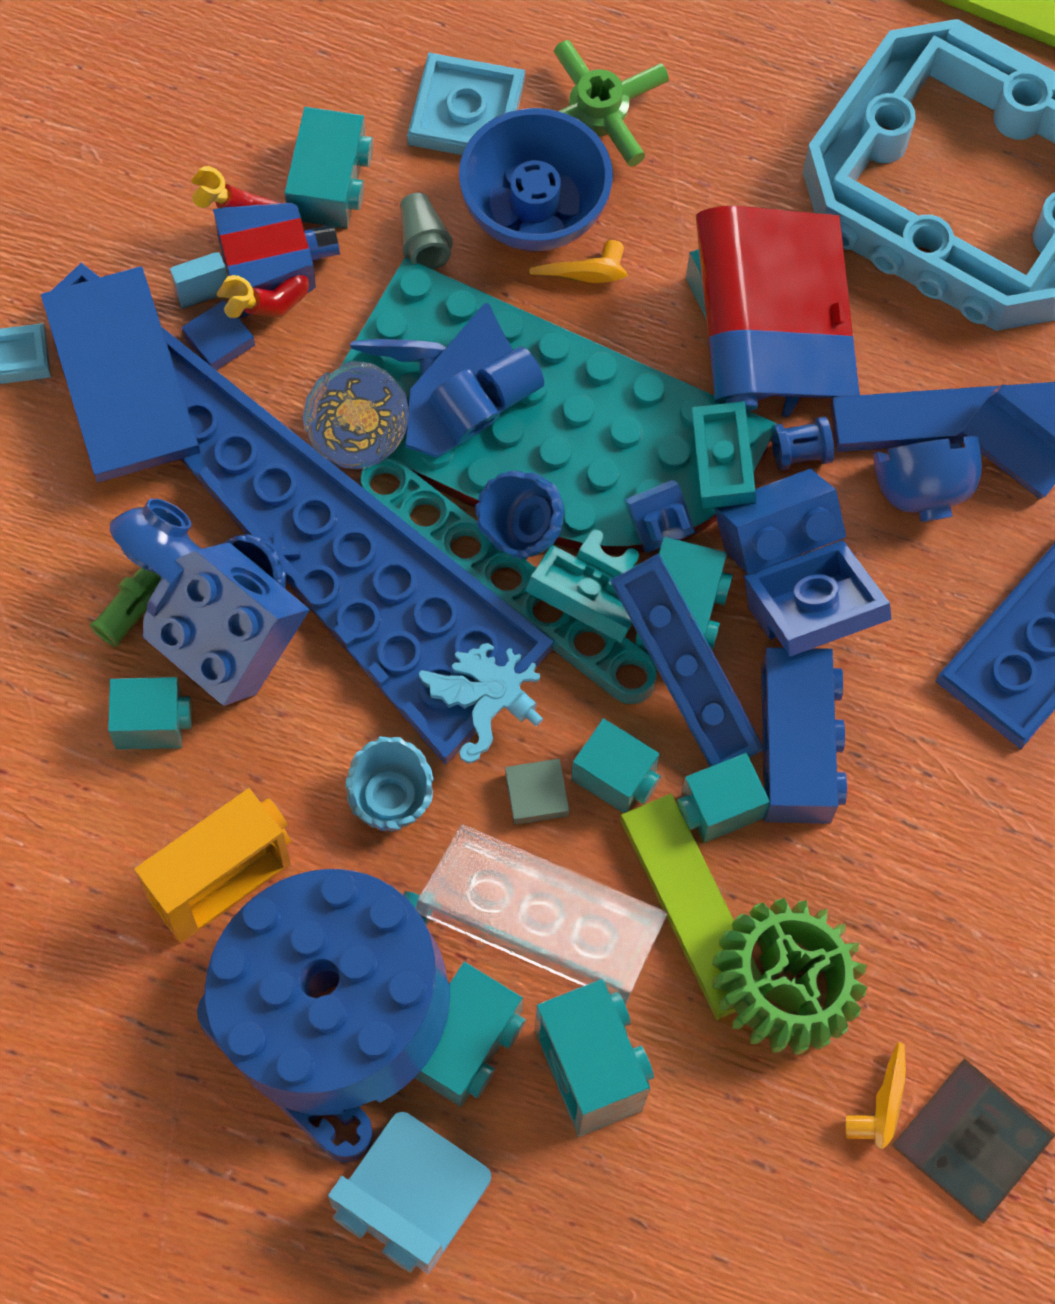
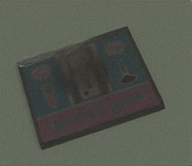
(973, 1140)

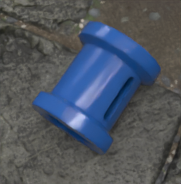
(802, 443)

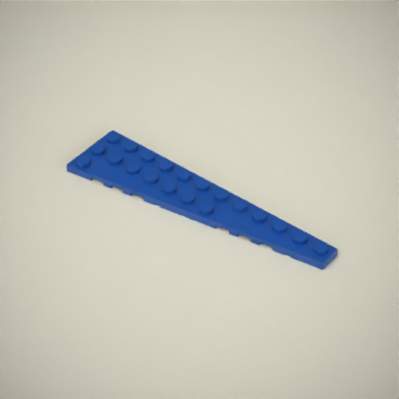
(346, 554)

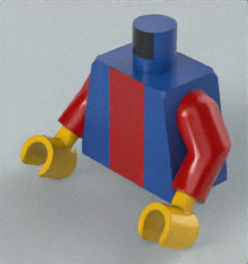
(262, 248)

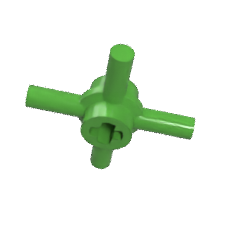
(603, 99)

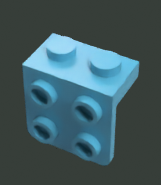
(410, 1193)

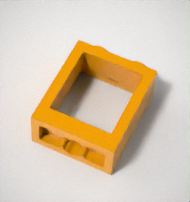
(216, 864)

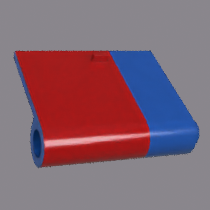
(776, 304)

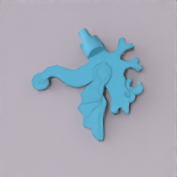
(495, 689)

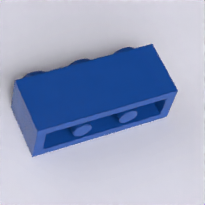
(802, 736)

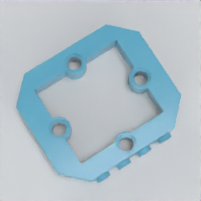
(889, 233)

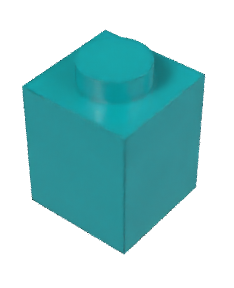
(148, 713)
(616, 767)
(723, 798)

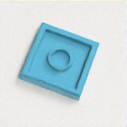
(459, 99)

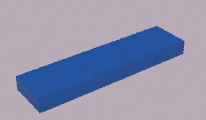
(686, 661)

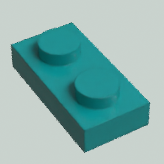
(723, 455)

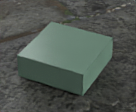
(536, 791)

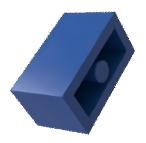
(783, 523)

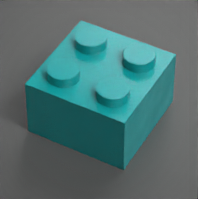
(593, 1057)

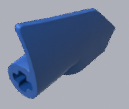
(469, 386)

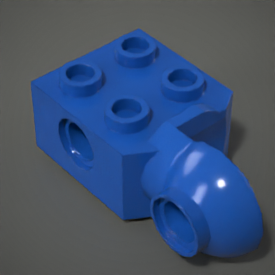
(213, 606)

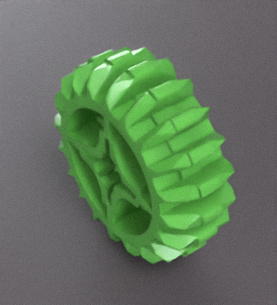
(776, 934)

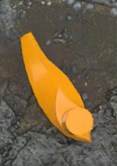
(591, 270)
(888, 1105)

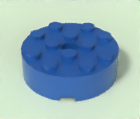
(317, 936)

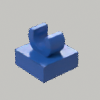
(659, 514)

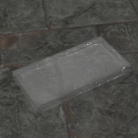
(541, 912)

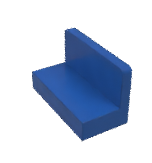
(1015, 439)

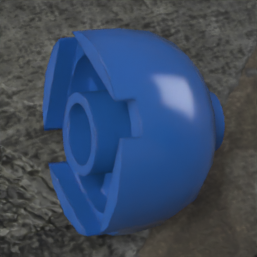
(929, 476)

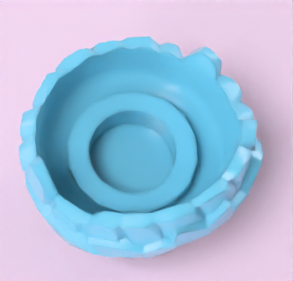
(389, 784)

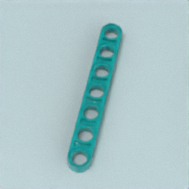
(456, 523)

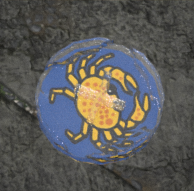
(356, 415)

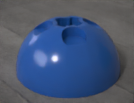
(535, 178)

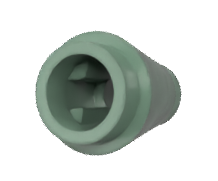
(424, 232)

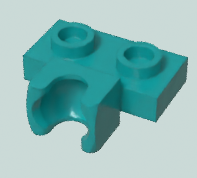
(583, 585)

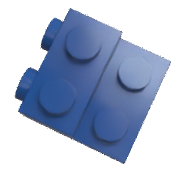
(815, 598)

